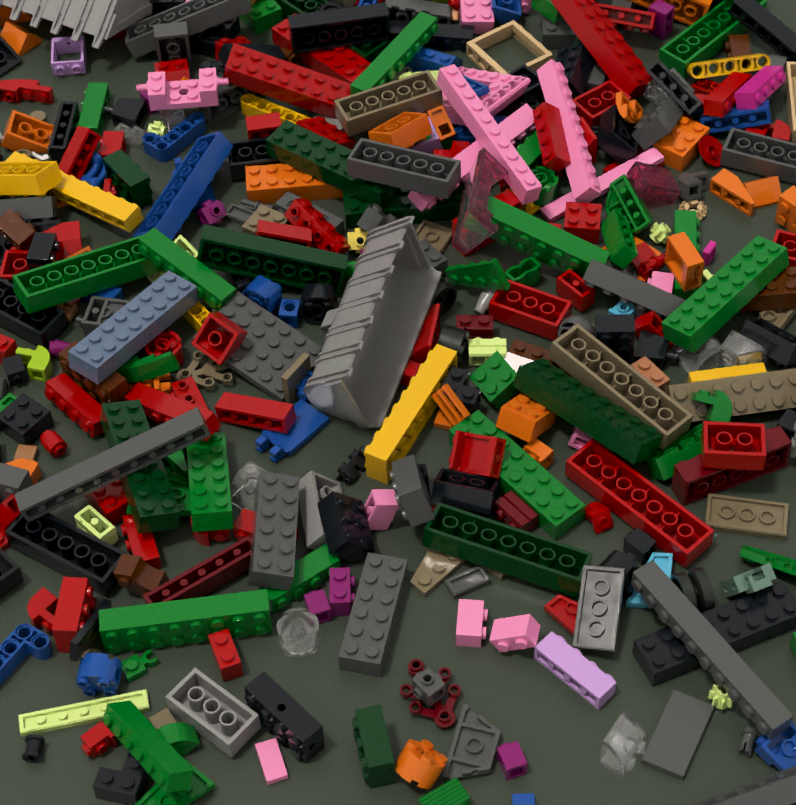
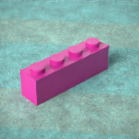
(760, 87)

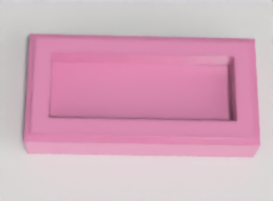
(271, 761)

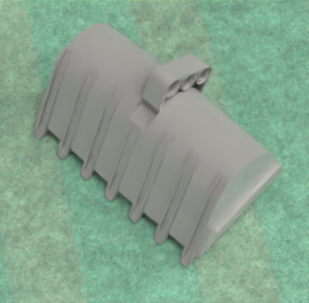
(92, 17)
(374, 327)

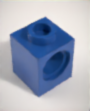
(290, 312)

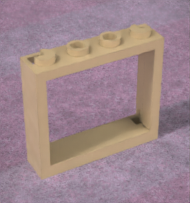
(475, 47)

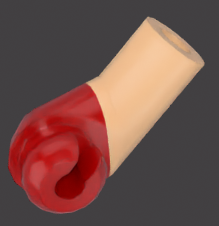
(455, 4)

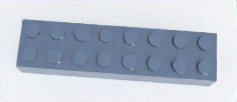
(132, 327)

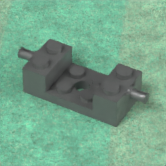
(99, 311)

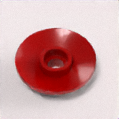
(710, 150)

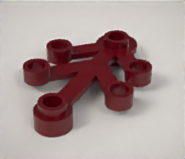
(439, 709)

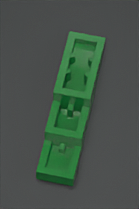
(148, 367)

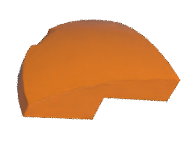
(629, 110)

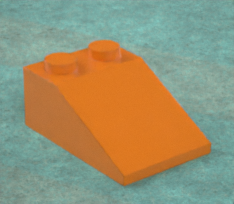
(26, 133)

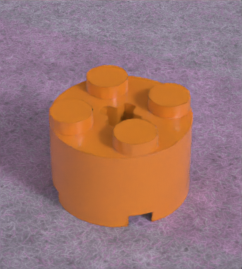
(420, 763)

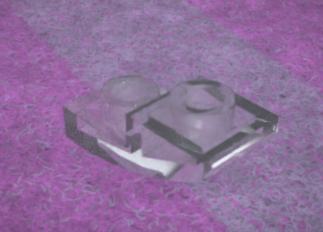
(132, 135)

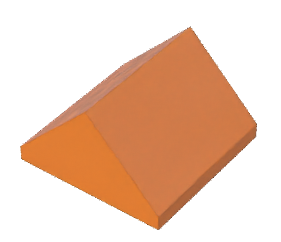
(19, 38)
(764, 191)

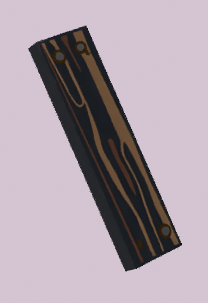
(87, 633)

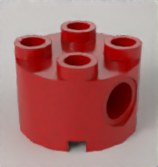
(164, 343)

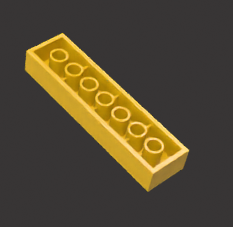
(408, 415)

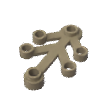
(209, 370)

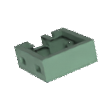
(749, 581)

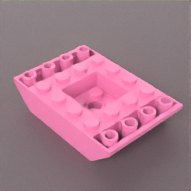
(502, 87)

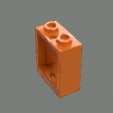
(683, 261)

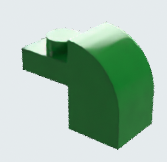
(719, 405)
(180, 736)

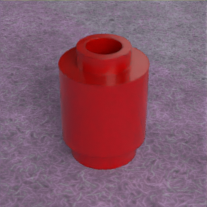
(53, 443)

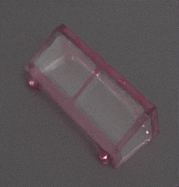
(474, 218)

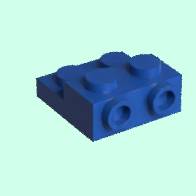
(779, 750)

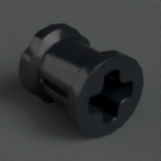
(33, 748)

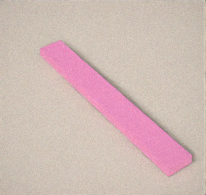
(557, 208)

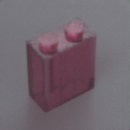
(653, 182)

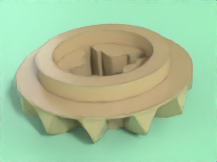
(701, 209)

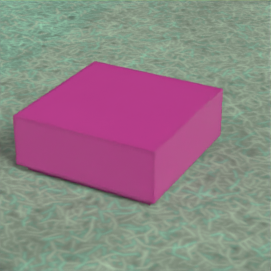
(709, 252)

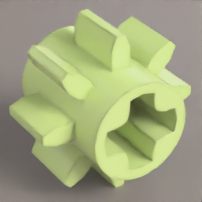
(158, 128)
(659, 232)
(720, 697)

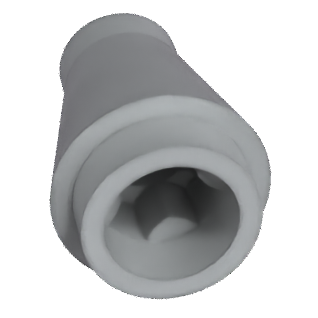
(483, 302)

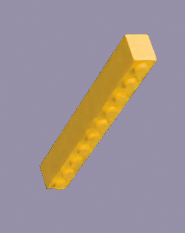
(92, 199)

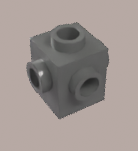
(428, 687)

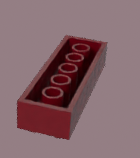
(694, 483)

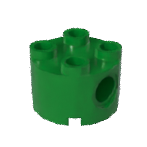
(549, 185)

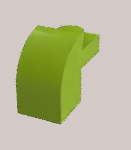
(37, 362)

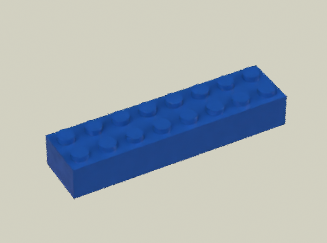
(186, 185)

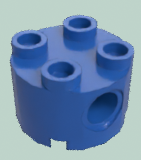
(264, 293)
(99, 674)

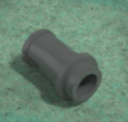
(749, 736)

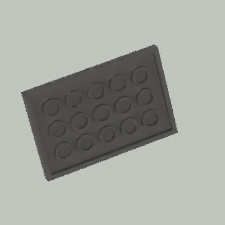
(268, 346)

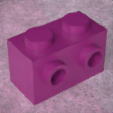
(664, 18)
(340, 591)

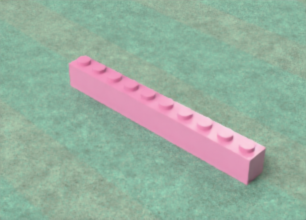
(514, 128)
(488, 133)
(580, 170)

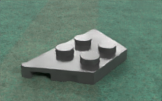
(472, 747)

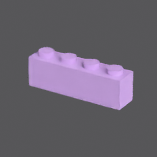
(575, 669)

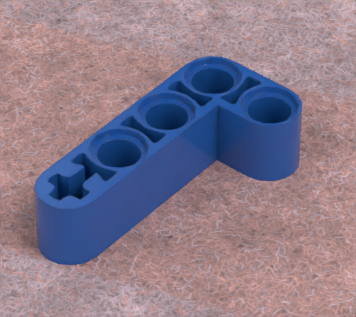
(175, 140)
(23, 647)

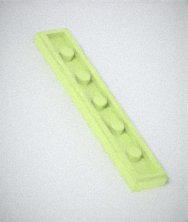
(77, 713)

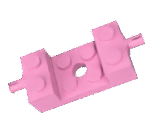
(167, 95)

